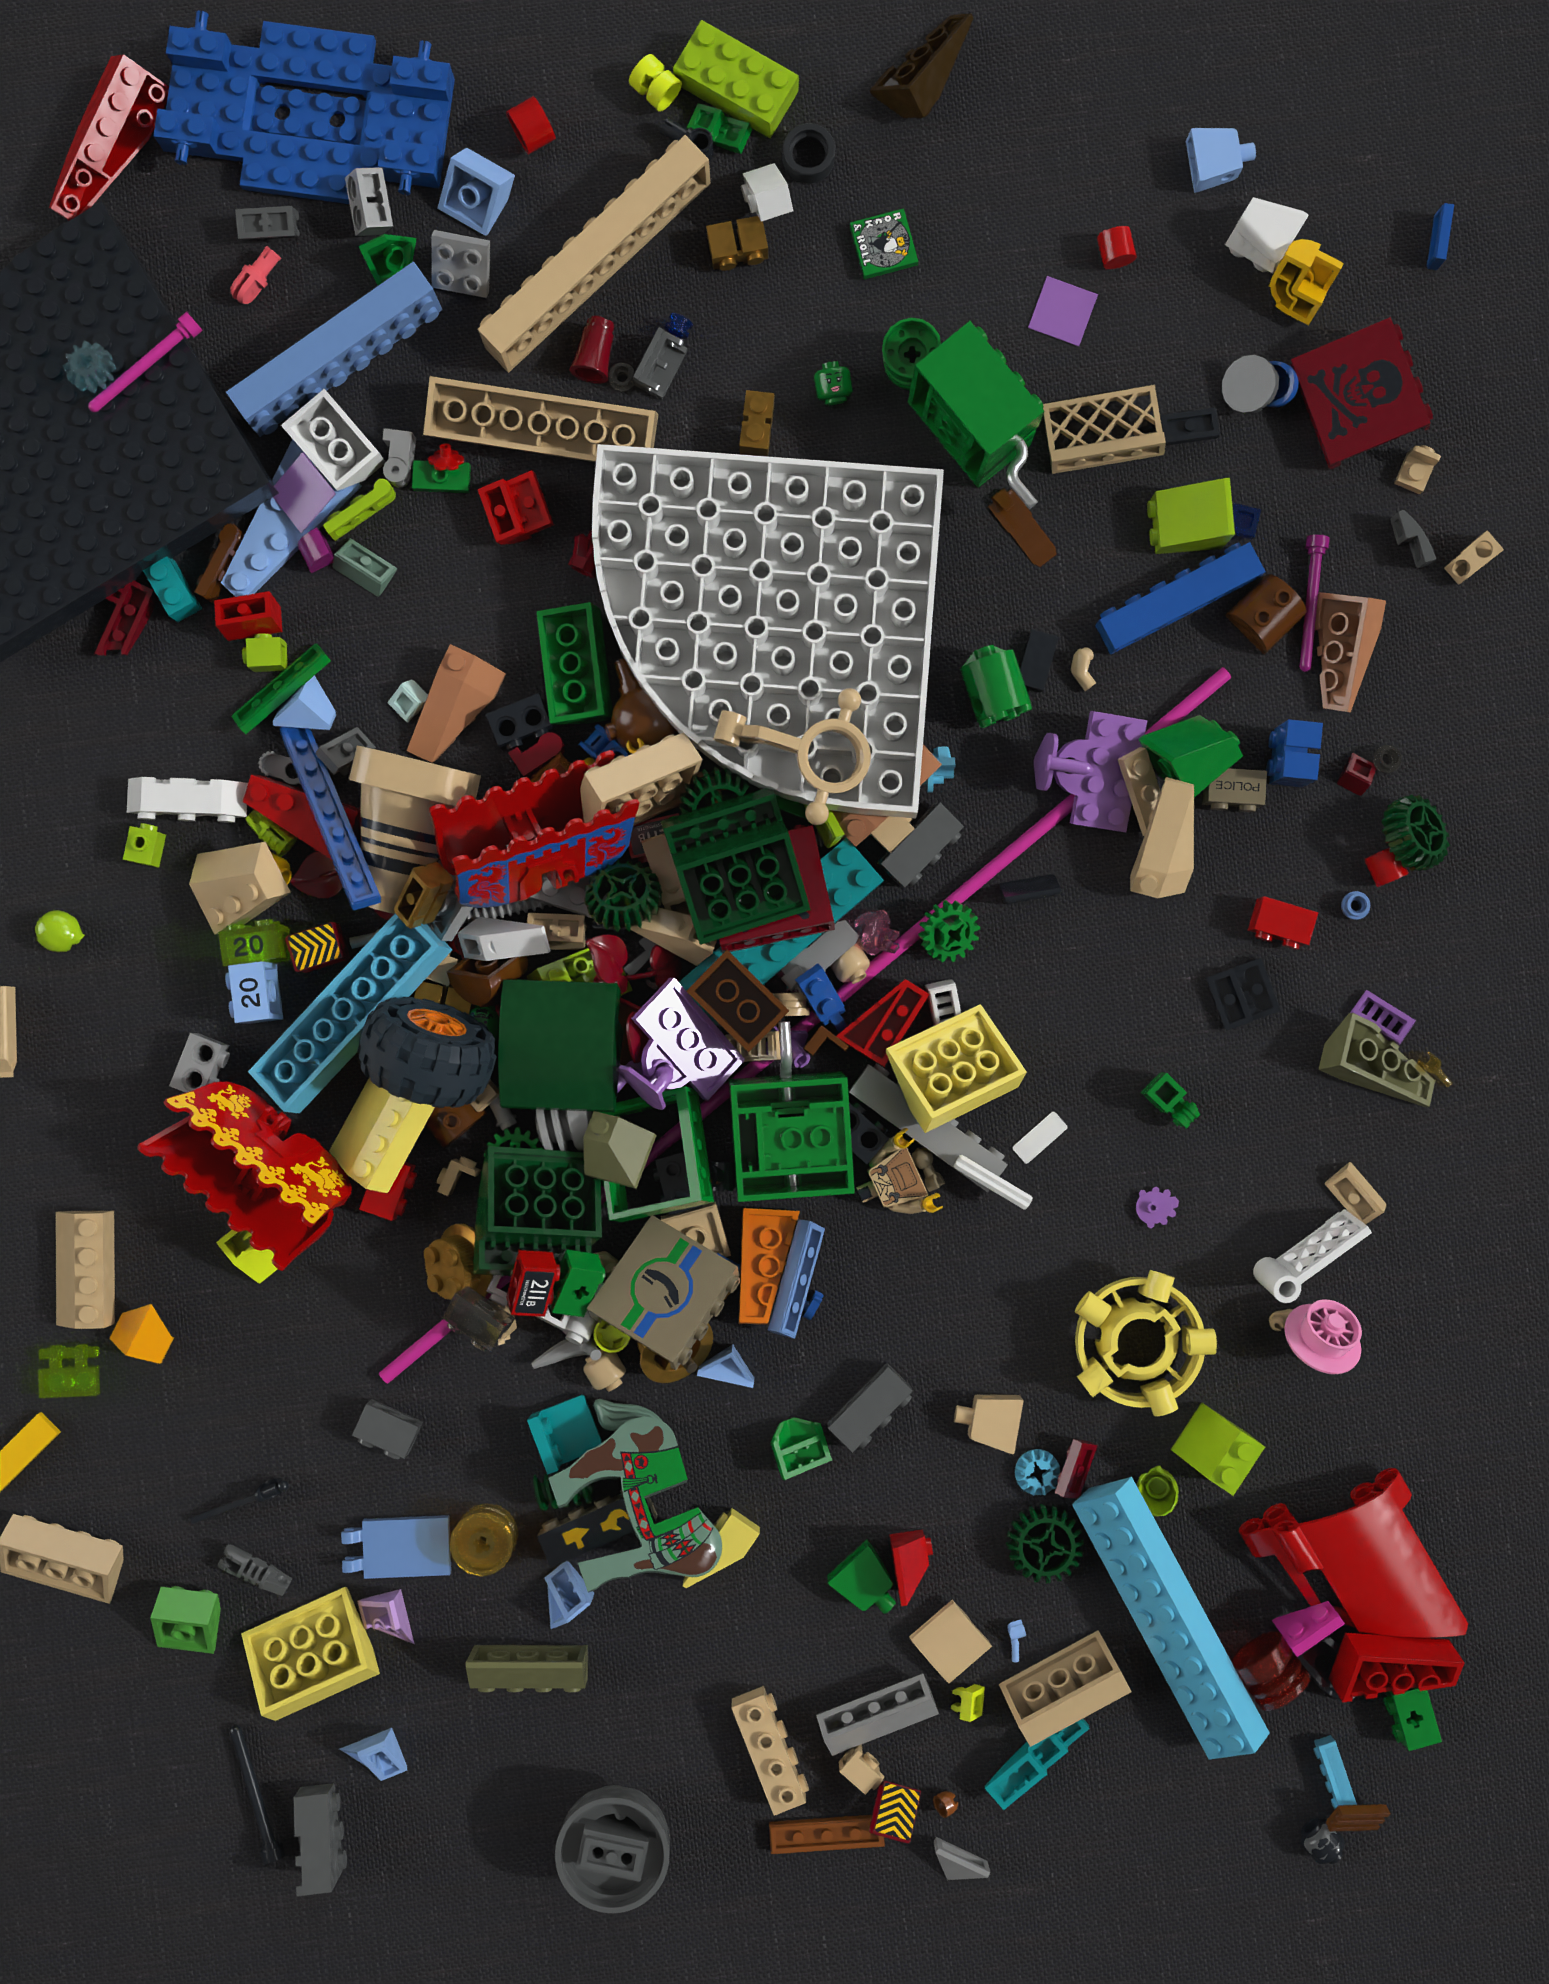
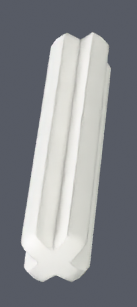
(992, 1182)

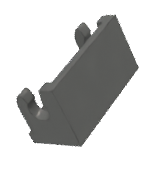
(267, 222)
(660, 363)

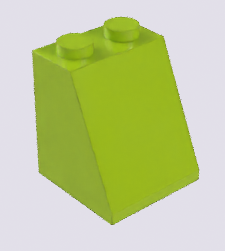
(1192, 517)
(1217, 1448)

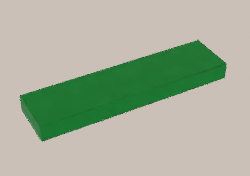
(281, 688)

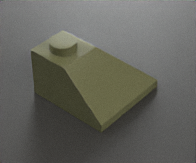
(616, 1149)

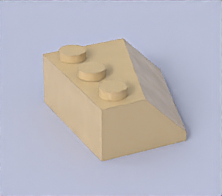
(236, 884)

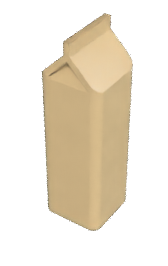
(8, 1044)

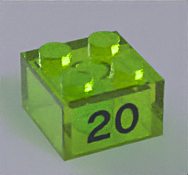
(254, 944)

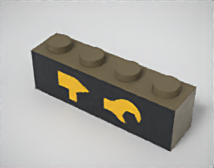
(587, 1528)

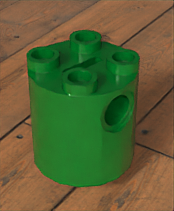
(995, 685)

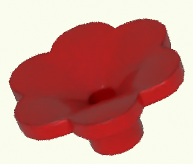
(446, 458)

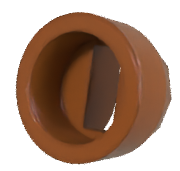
(945, 1804)

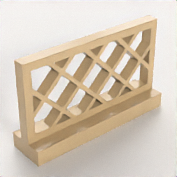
(1102, 451)

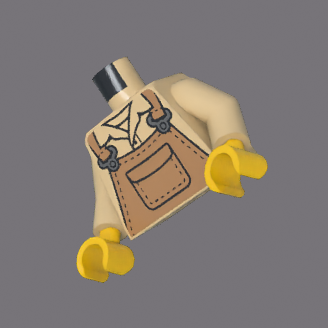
(897, 1179)

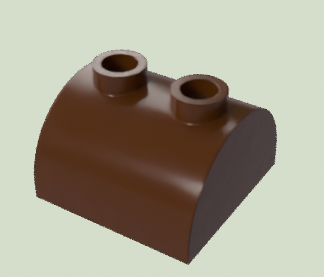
(1267, 612)
(483, 980)
(450, 1123)

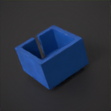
(1290, 760)

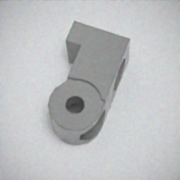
(401, 456)

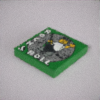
(883, 244)

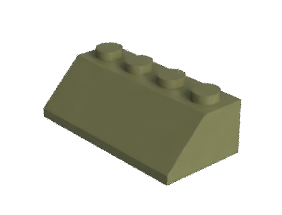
(528, 1667)

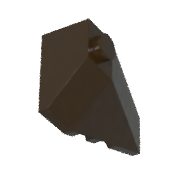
(921, 78)

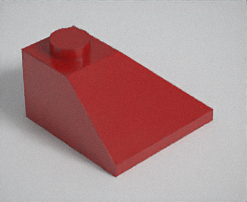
(910, 1561)

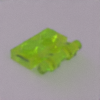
(68, 1381)

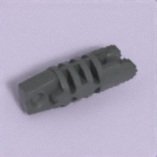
(254, 1570)

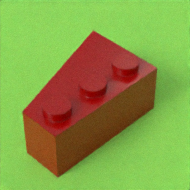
(885, 1022)

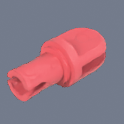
(253, 278)

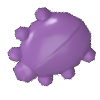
(1156, 1206)

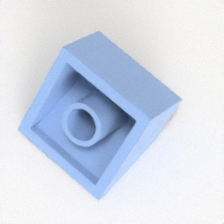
(475, 190)

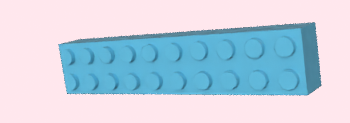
(1171, 1619)

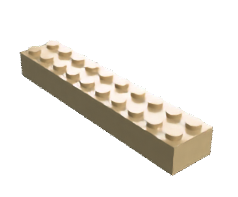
(595, 253)

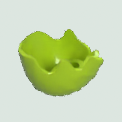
(58, 931)
(1158, 1490)

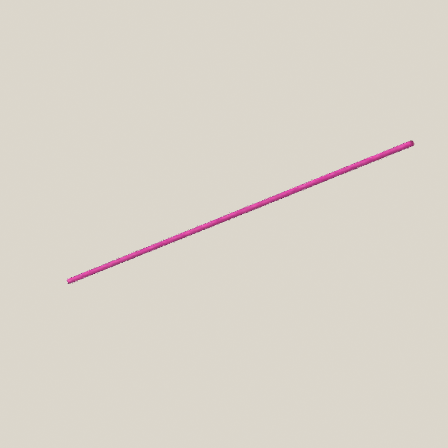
(848, 989)

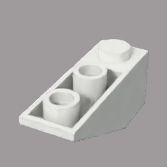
(501, 939)

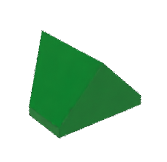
(388, 255)

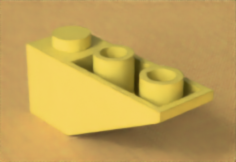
(737, 1538)

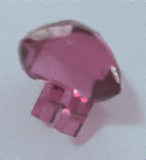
(875, 932)

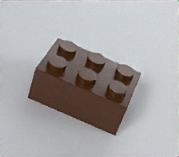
(737, 1000)

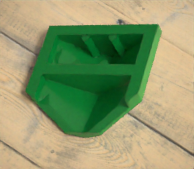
(799, 1447)

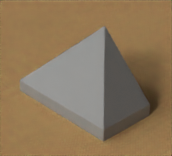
(959, 1863)

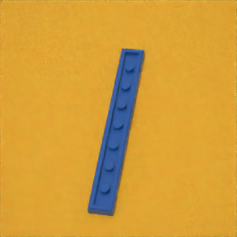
(331, 818)

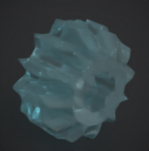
(82, 359)

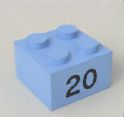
(254, 992)

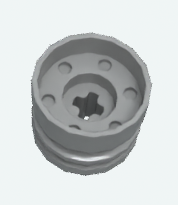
(561, 1127)

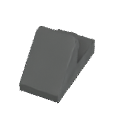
(340, 752)

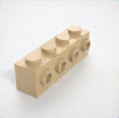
(769, 1750)

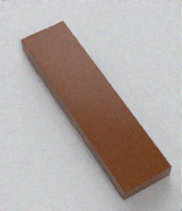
(822, 1834)

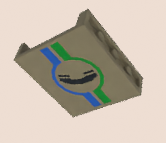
(665, 1291)

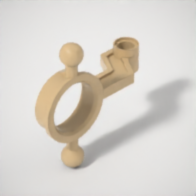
(732, 730)

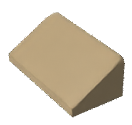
(1356, 1194)

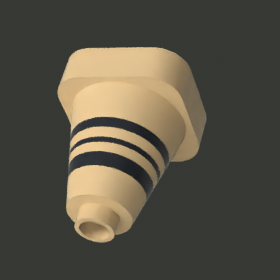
(396, 814)

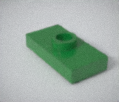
(432, 480)

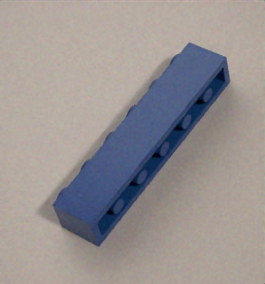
(1179, 598)

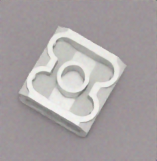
(1265, 233)

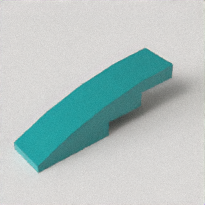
(1031, 1764)

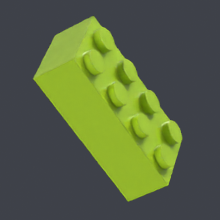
(736, 79)

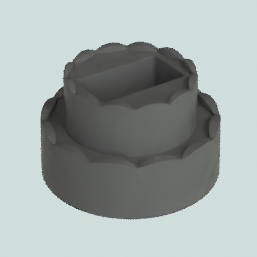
(613, 1849)

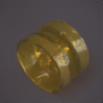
(472, 1552)

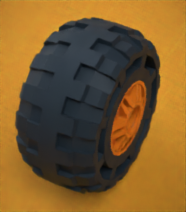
(427, 1052)

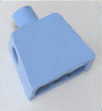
(1216, 156)

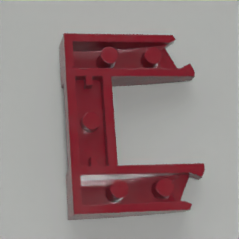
(128, 619)

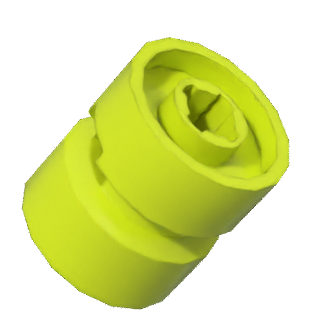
(659, 85)
(610, 1338)

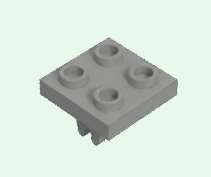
(460, 263)

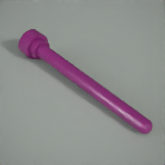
(1316, 549)

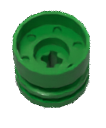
(900, 341)

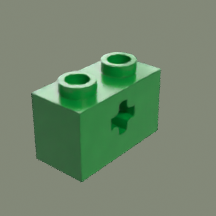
(577, 1283)
(1421, 1728)

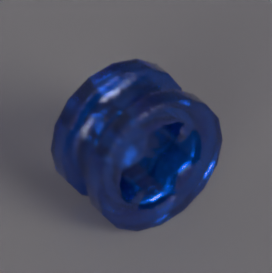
(678, 325)

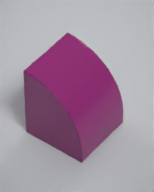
(315, 550)

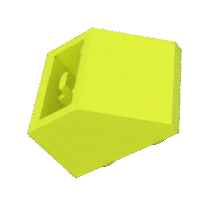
(249, 1260)

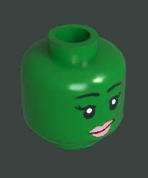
(833, 383)

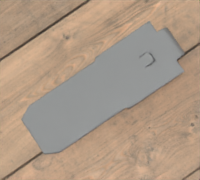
(822, 951)

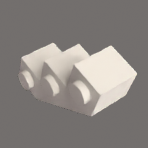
(186, 798)

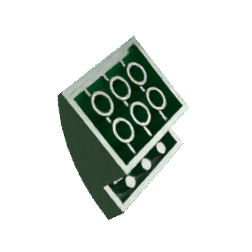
(736, 865)
(559, 1045)
(533, 1205)

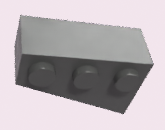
(319, 1838)

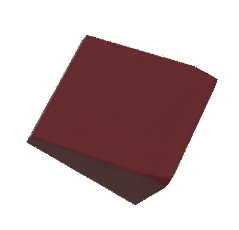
(1357, 774)

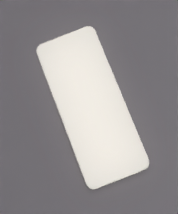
(1039, 1137)

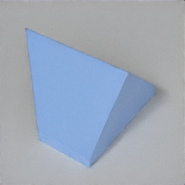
(306, 708)
(727, 1367)
(566, 1594)
(379, 1754)

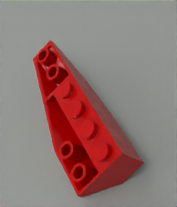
(109, 134)

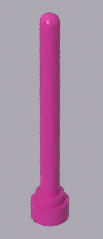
(185, 328)

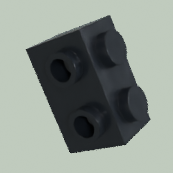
(671, 1174)

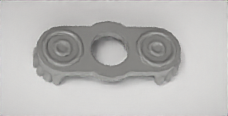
(275, 766)

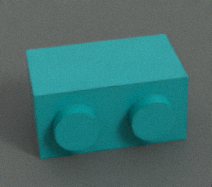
(172, 589)

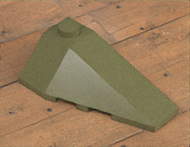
(1367, 1059)

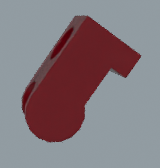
(538, 755)

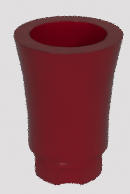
(594, 351)

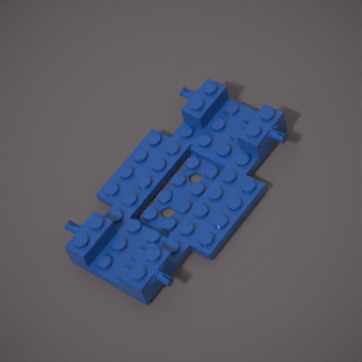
(225, 115)

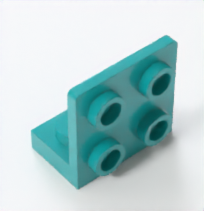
(564, 1432)

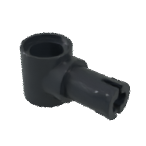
(699, 135)
(721, 1175)

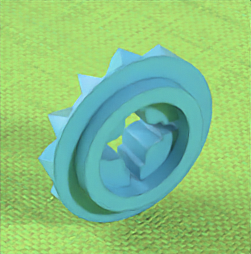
(1025, 1467)

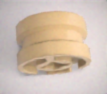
(794, 1003)

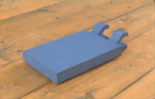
(400, 1547)

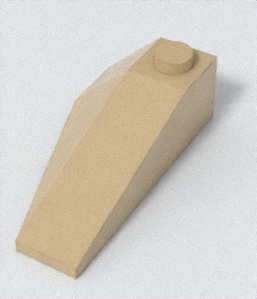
(1168, 845)

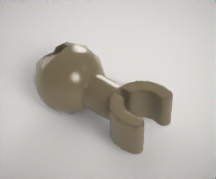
(923, 1160)

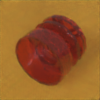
(1271, 1671)

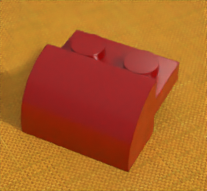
(515, 508)

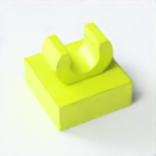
(971, 1702)

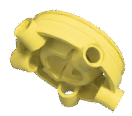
(1111, 1319)

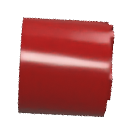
(1116, 247)
(1384, 867)

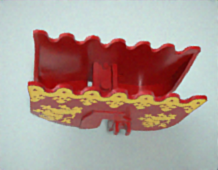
(239, 1160)

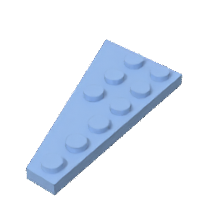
(273, 536)

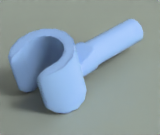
(1016, 1631)

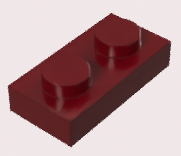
(1075, 1469)

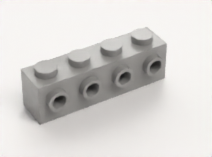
(877, 1714)

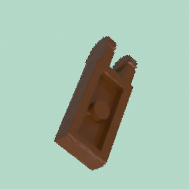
(209, 583)

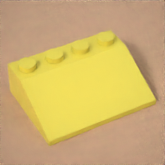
(954, 1068)
(378, 1137)
(308, 1654)

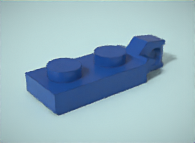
(822, 997)

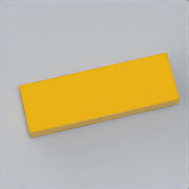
(25, 1447)

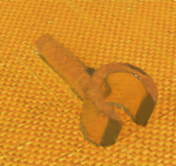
(1433, 1066)

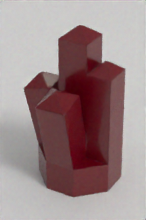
(583, 556)

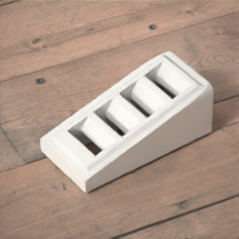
(938, 987)

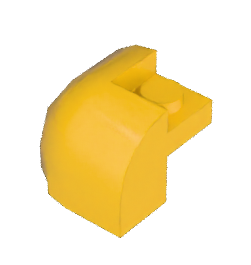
(1303, 279)

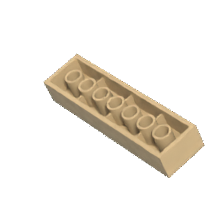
(532, 420)

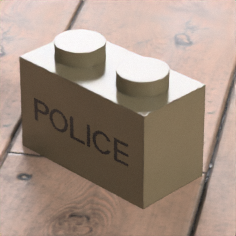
(1237, 789)

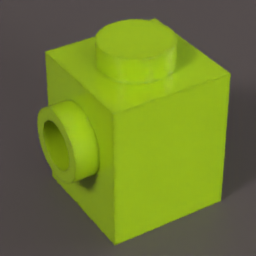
(265, 653)
(144, 845)

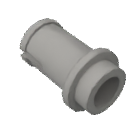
(503, 1115)

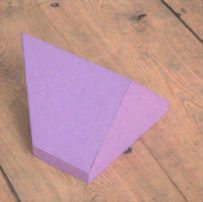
(387, 1614)

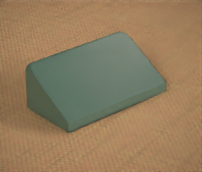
(363, 567)

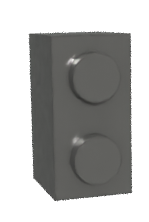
(387, 1429)

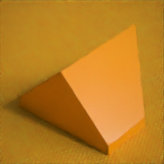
(142, 1334)

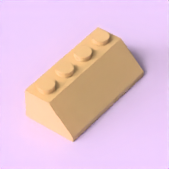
(85, 1269)
(60, 1557)
(1064, 1688)

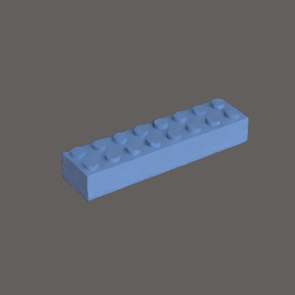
(336, 349)

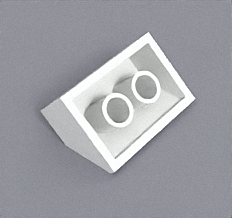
(333, 442)

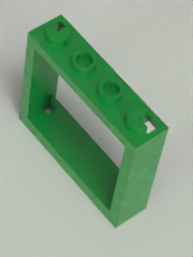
(694, 1152)

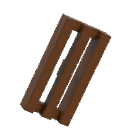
(1357, 1817)

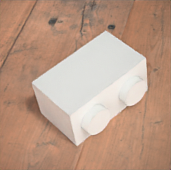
(766, 192)

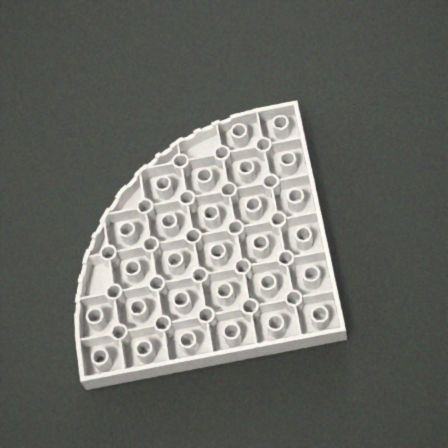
(771, 596)

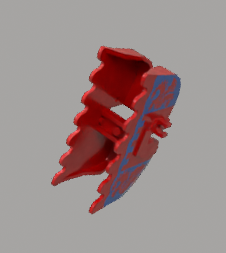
(543, 834)

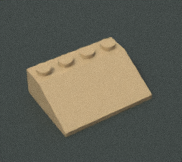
(650, 774)

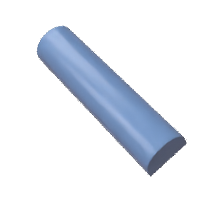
(796, 1279)

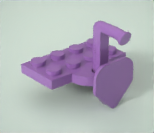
(1093, 771)
(680, 1048)

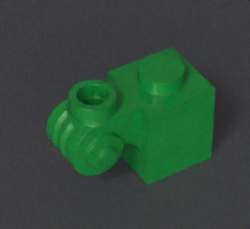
(1168, 1098)

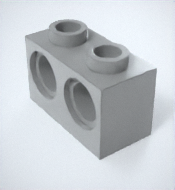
(368, 201)
(193, 1061)

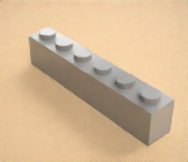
(944, 1141)

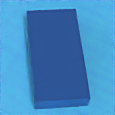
(1440, 236)

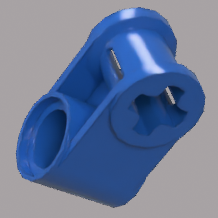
(599, 743)

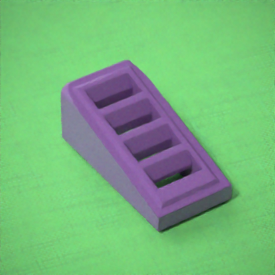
(1397, 1015)

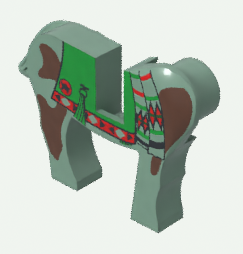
(647, 1463)

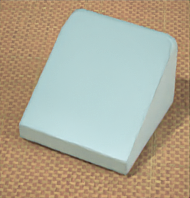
(408, 700)

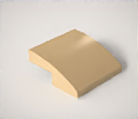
(950, 1641)

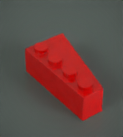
(290, 810)
(1393, 1663)

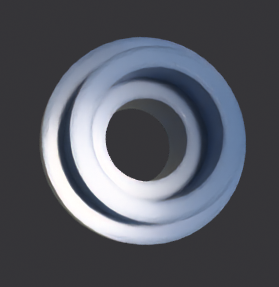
(1363, 901)

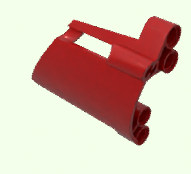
(1368, 1560)

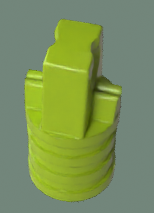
(274, 835)

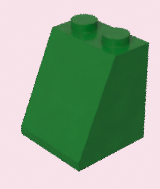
(1192, 751)

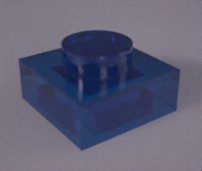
(1245, 520)

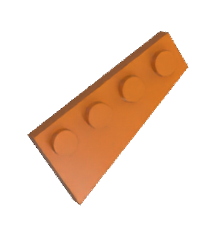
(763, 1258)

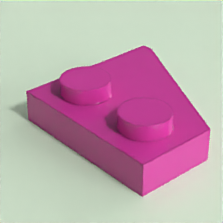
(1308, 1626)

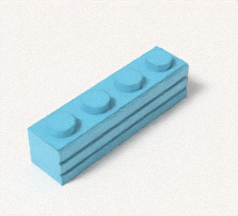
(1333, 1768)

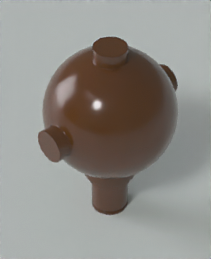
(635, 713)

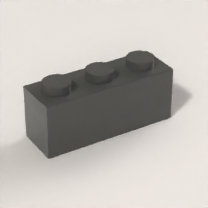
(921, 846)
(870, 1408)

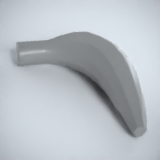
(565, 1350)

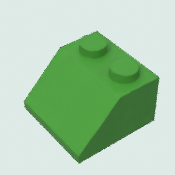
(186, 1619)

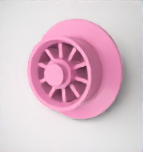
(1324, 1336)

